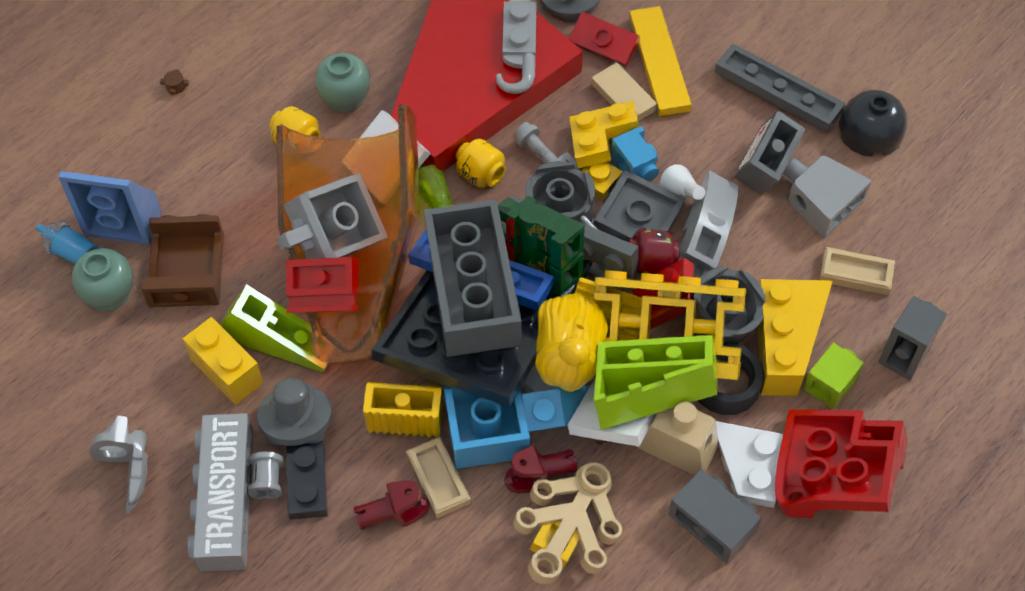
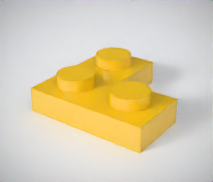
(595, 127)

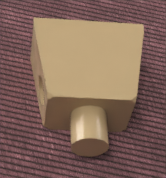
(682, 438)

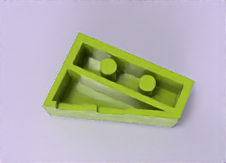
(652, 376)

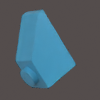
(551, 408)

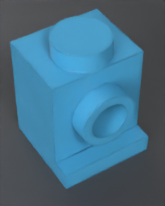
(634, 154)

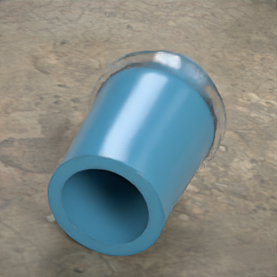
(64, 241)

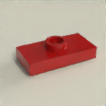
(604, 39)

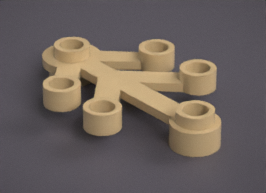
(573, 517)

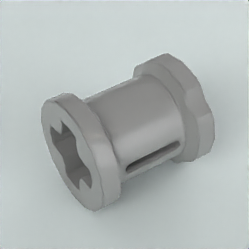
(265, 475)

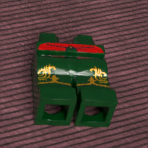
(544, 240)

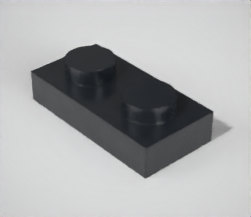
(306, 481)

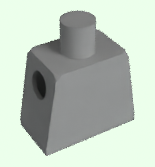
(825, 192)

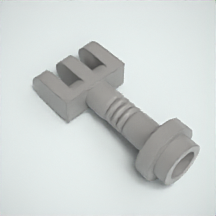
(527, 135)

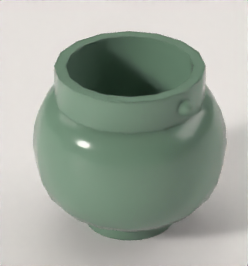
(342, 81)
(103, 279)

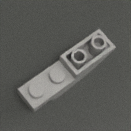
(709, 224)

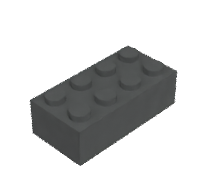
(472, 278)

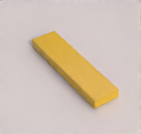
(660, 61)

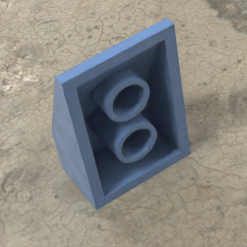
(111, 207)

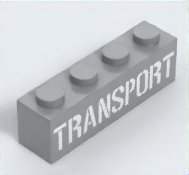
(222, 493)

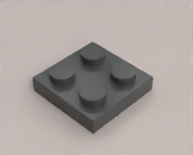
(637, 205)

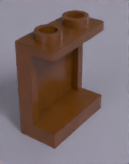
(184, 261)

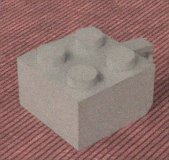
(333, 220)

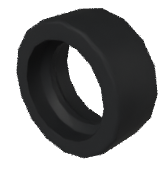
(737, 403)

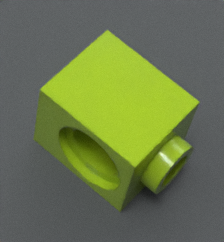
(833, 375)

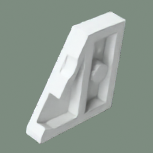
(750, 461)

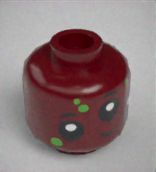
(655, 250)

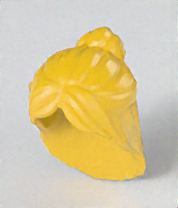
(569, 340)

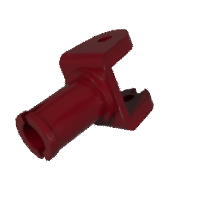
(537, 467)
(395, 505)

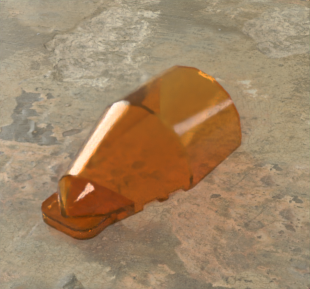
(392, 179)

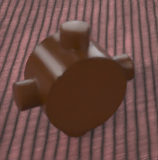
(174, 82)

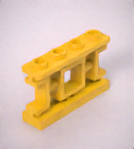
(671, 295)

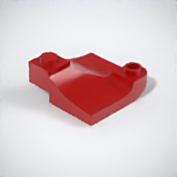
(838, 462)

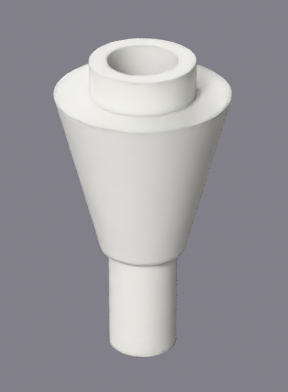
(680, 182)

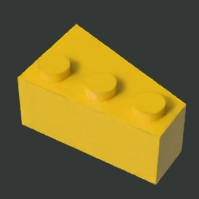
(789, 331)

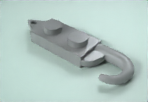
(519, 43)

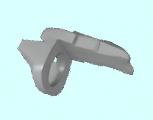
(119, 445)

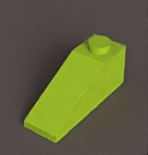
(270, 330)

